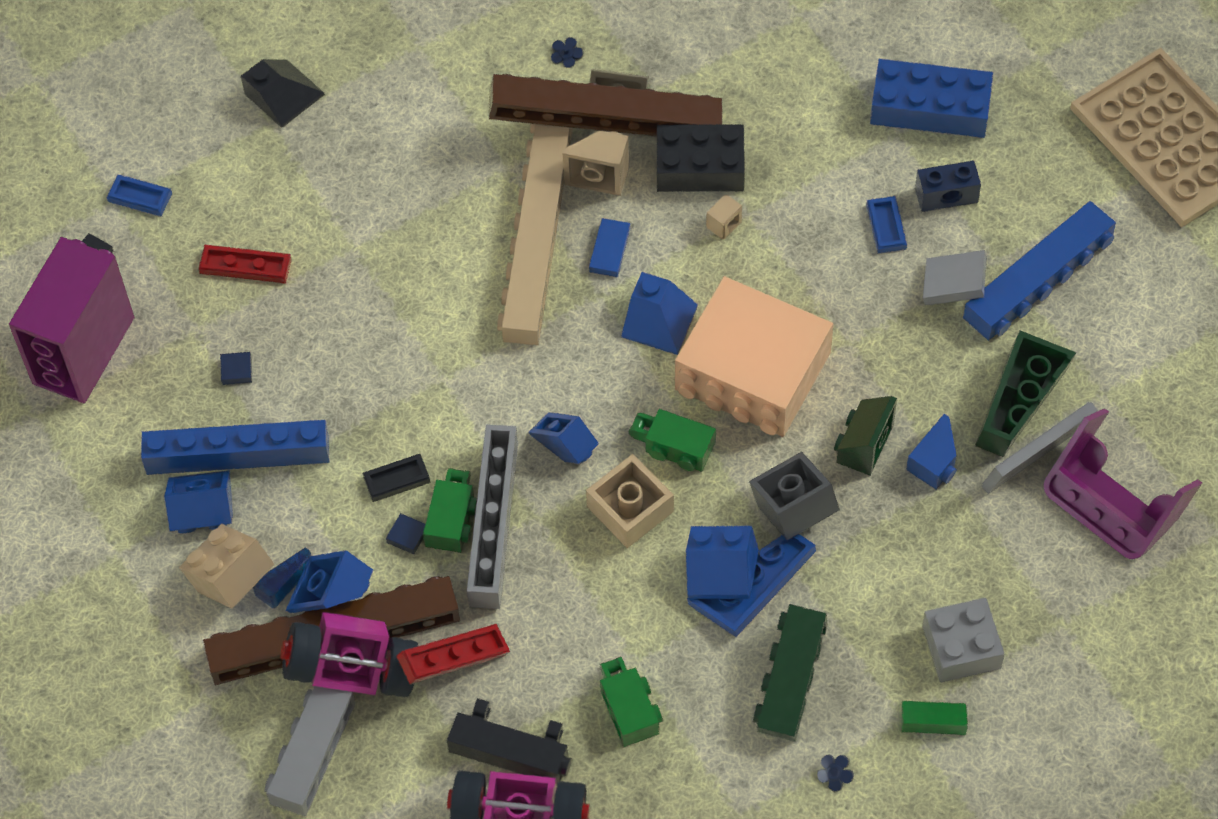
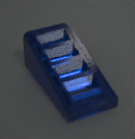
(282, 579)

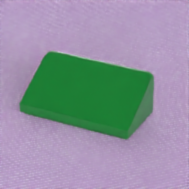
(934, 717)

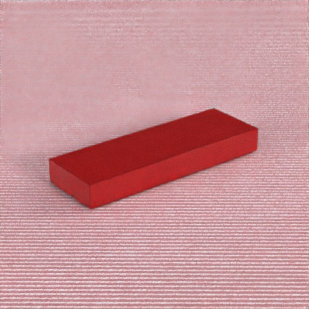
(245, 263)

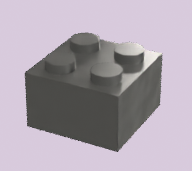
(794, 495)

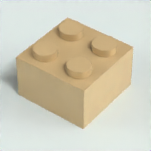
(630, 500)
(226, 565)

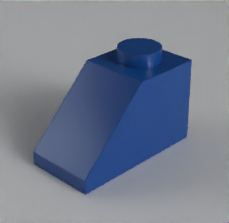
(565, 437)
(935, 455)

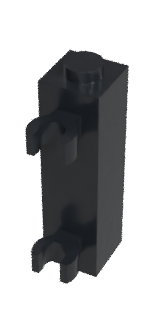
(508, 747)

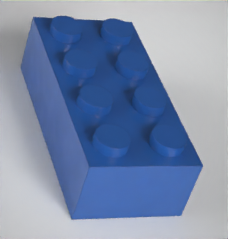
(931, 98)

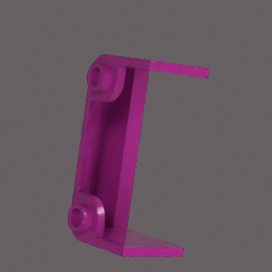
(1105, 505)

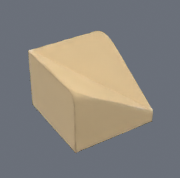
(724, 216)

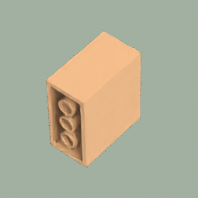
(753, 357)

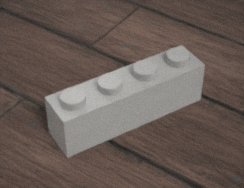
(309, 749)

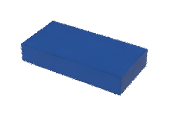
(139, 195)
(886, 224)
(609, 247)

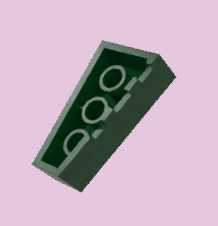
(1024, 385)
(791, 672)

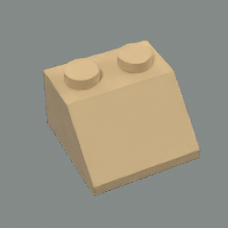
(598, 162)

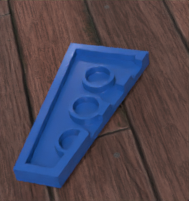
(774, 568)

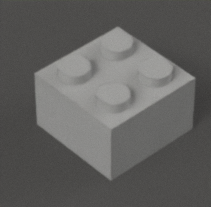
(963, 640)

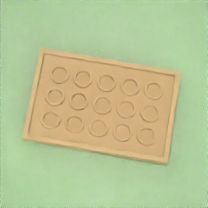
(1159, 132)

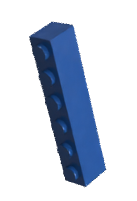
(1040, 270)
(235, 447)

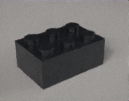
(700, 158)

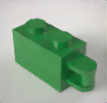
(675, 439)
(450, 512)
(629, 702)

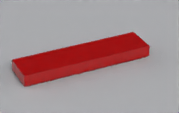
(453, 653)

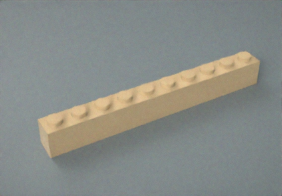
(535, 236)

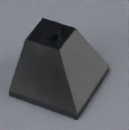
(279, 89)

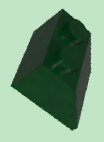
(866, 434)

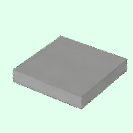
(954, 277)

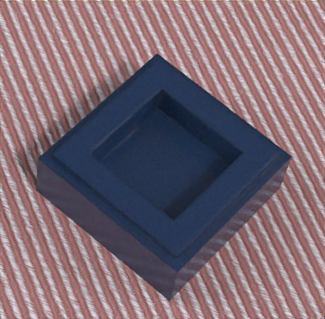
(236, 368)
(406, 534)

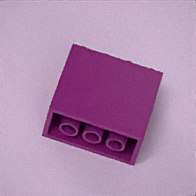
(72, 319)

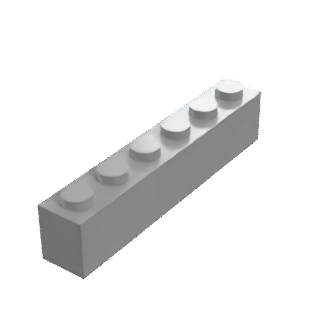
(492, 517)

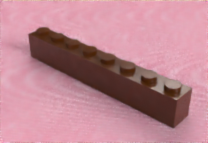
(596, 105)
(404, 611)

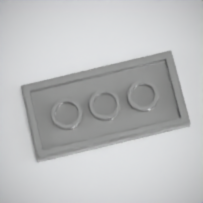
(1036, 448)

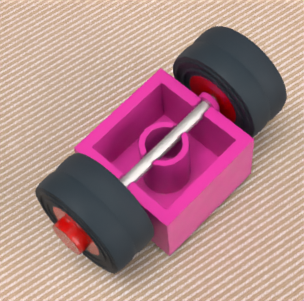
(346, 656)
(515, 797)

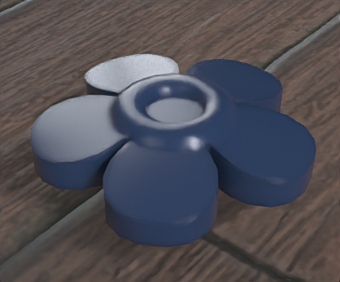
(566, 52)
(835, 771)

